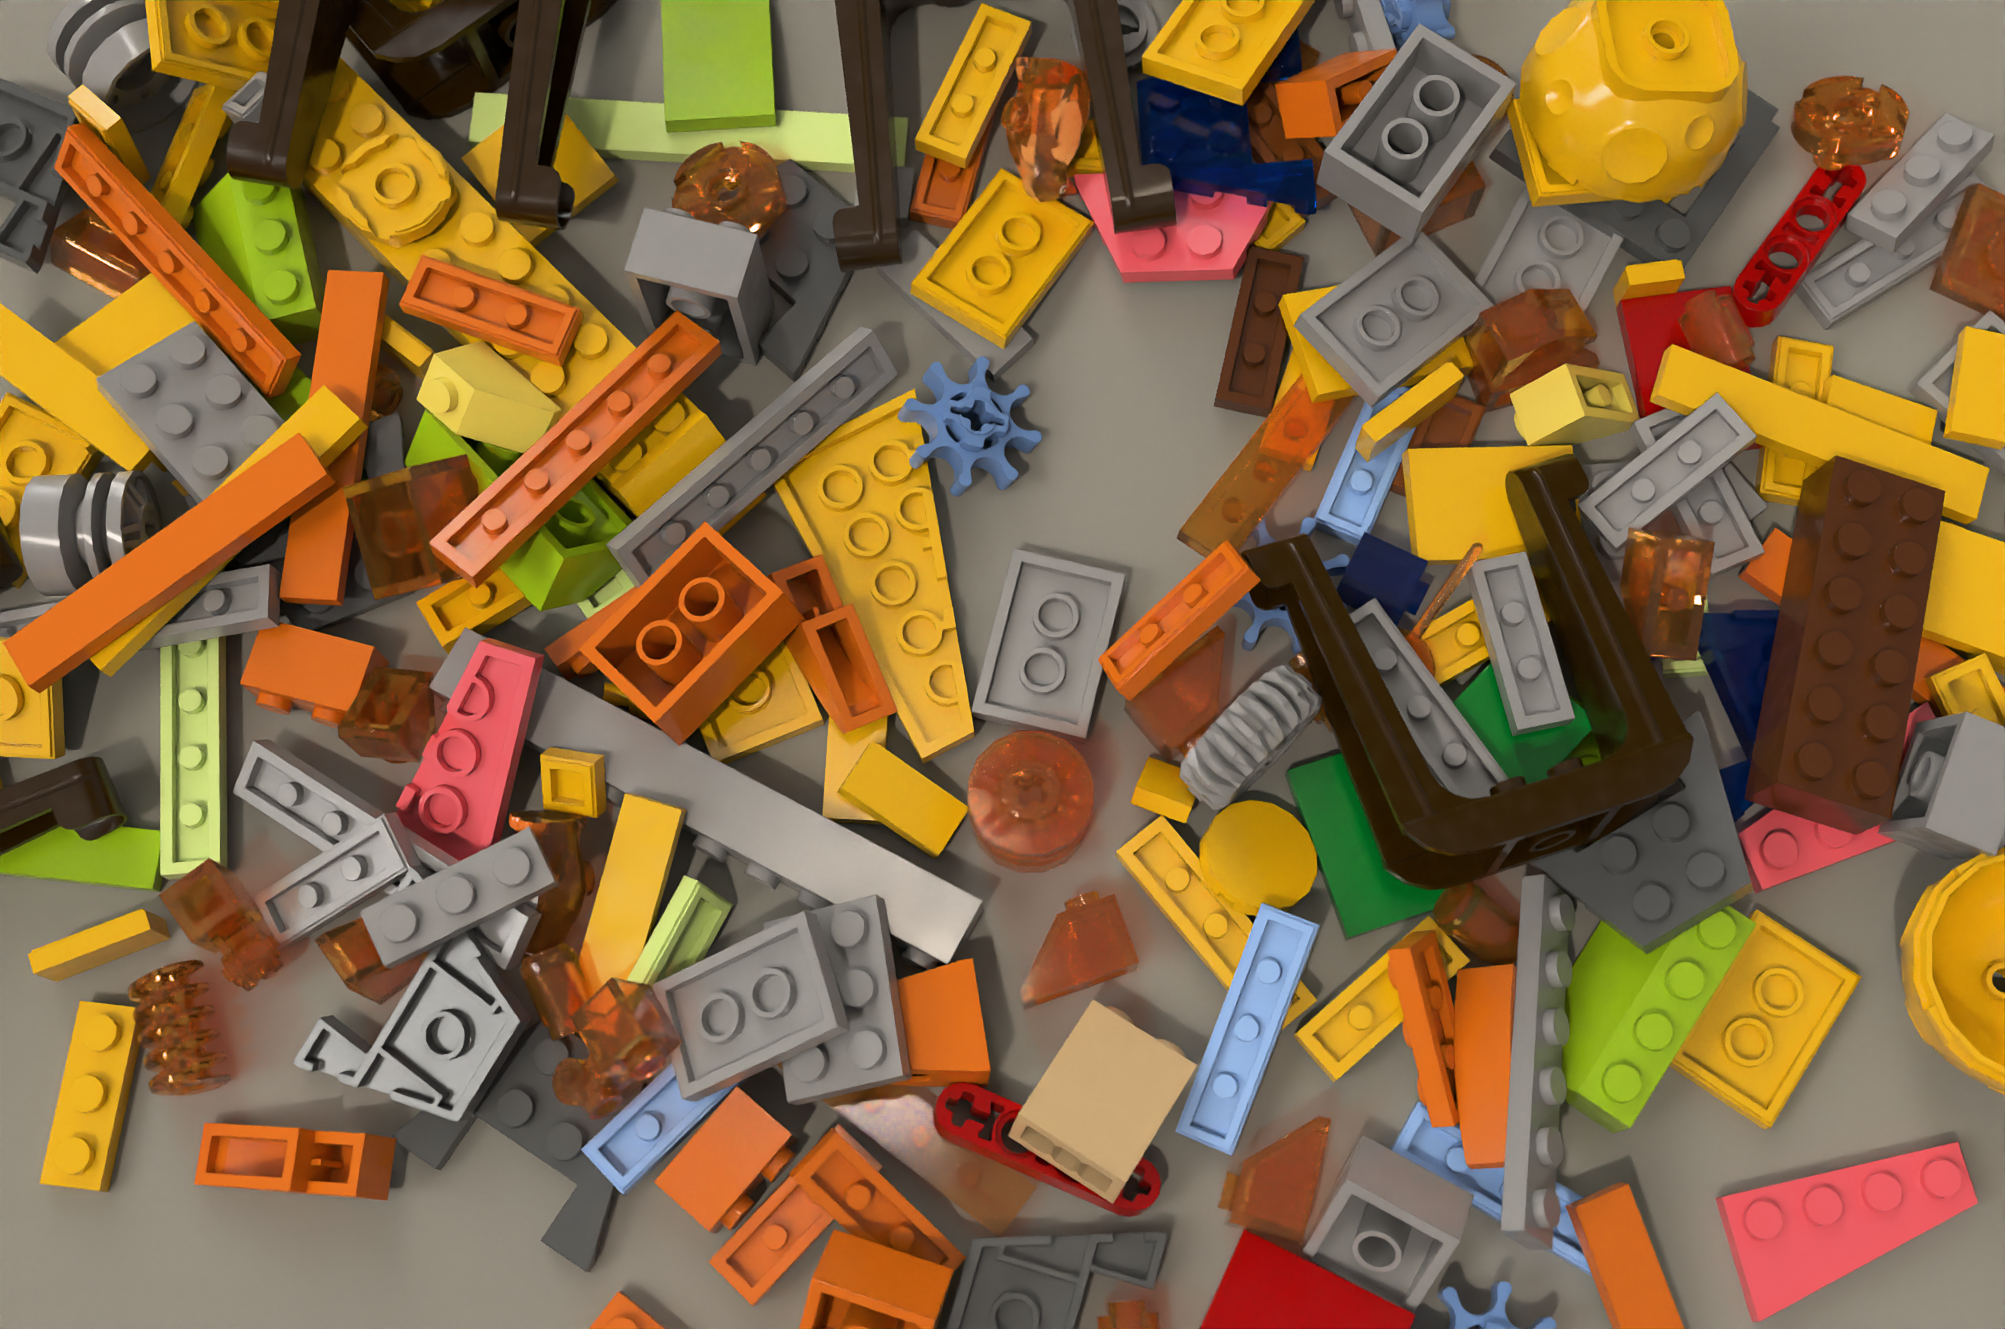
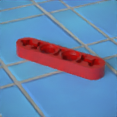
(1795, 240)
(1028, 1162)

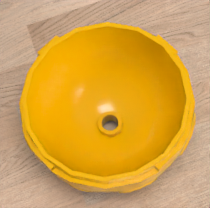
(1635, 95)
(1949, 965)

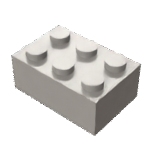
(1415, 132)
(704, 273)

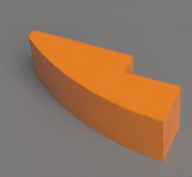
(833, 648)
(1484, 1060)
(295, 1161)

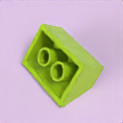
(267, 250)

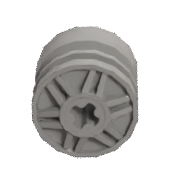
(109, 53)
(82, 526)

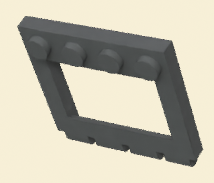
(1653, 228)

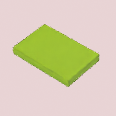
(717, 65)

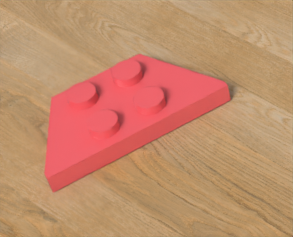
(1203, 245)

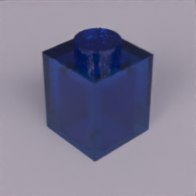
(1384, 574)

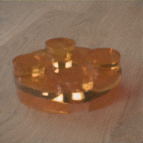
(1872, 126)
(717, 167)

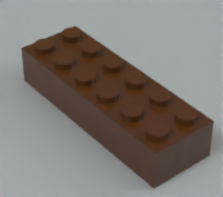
(1846, 647)

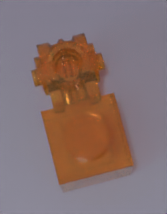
(223, 918)
(625, 1041)

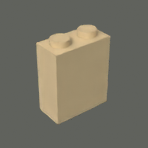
(1102, 1100)

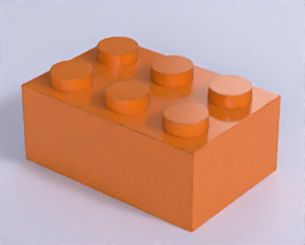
(692, 633)

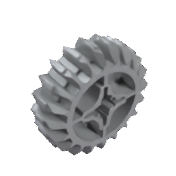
(1250, 736)

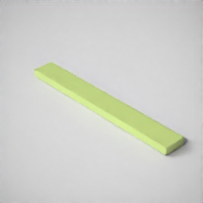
(639, 133)

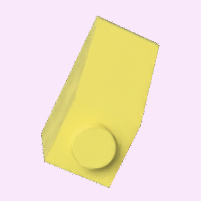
(486, 398)
(1573, 406)

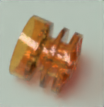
(1035, 835)

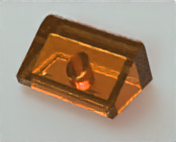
(95, 254)

